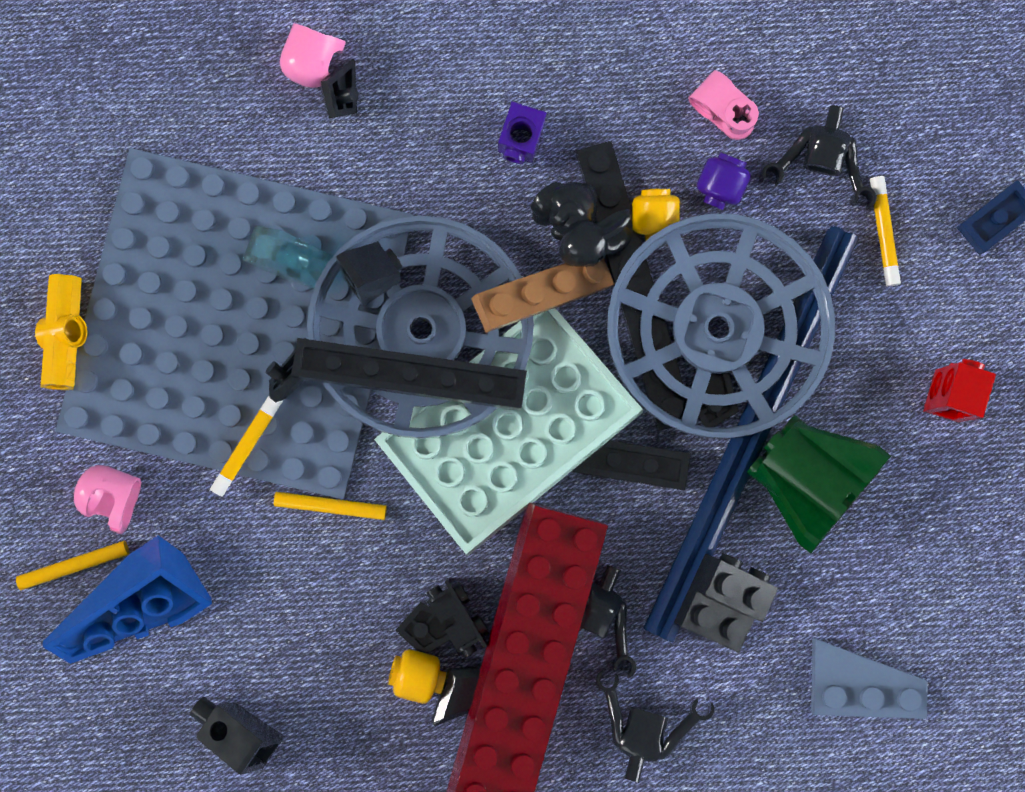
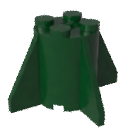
(815, 477)

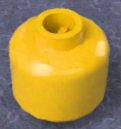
(654, 211)
(416, 676)

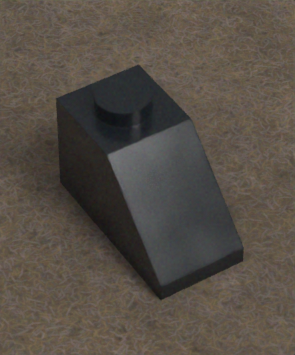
(369, 270)

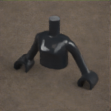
(825, 155)
(600, 611)
(645, 731)

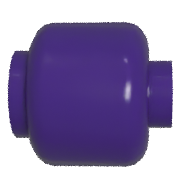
(723, 180)

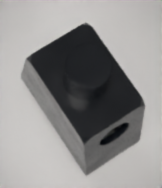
(235, 735)

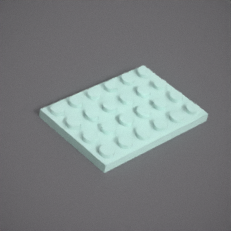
(513, 457)

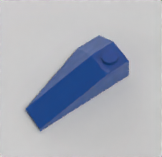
(141, 593)

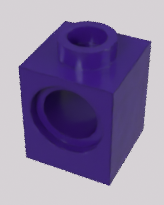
(523, 118)

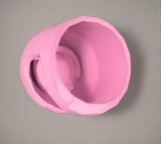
(308, 55)
(107, 493)

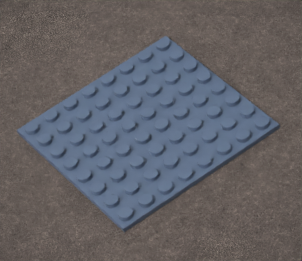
(191, 327)

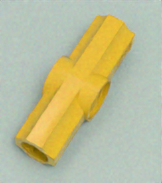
(61, 332)

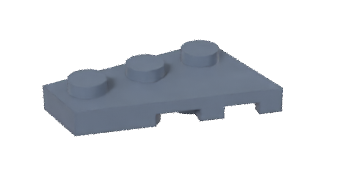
(862, 687)

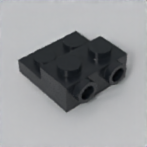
(725, 601)

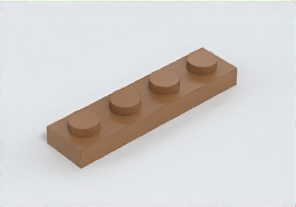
(539, 293)

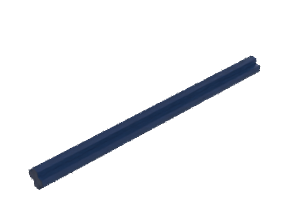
(743, 451)

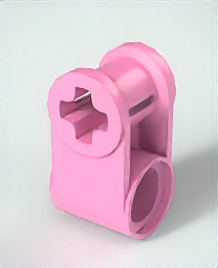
(721, 102)

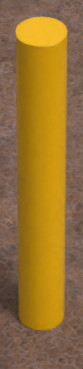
(330, 505)
(72, 565)

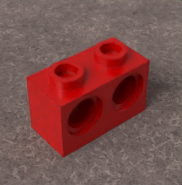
(960, 391)

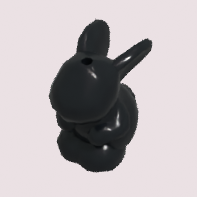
(572, 214)

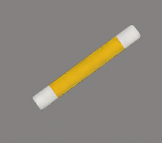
(885, 232)
(245, 446)

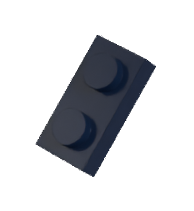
(995, 218)

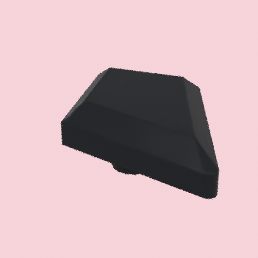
(340, 91)
(281, 381)
(713, 415)
(423, 629)
(456, 694)

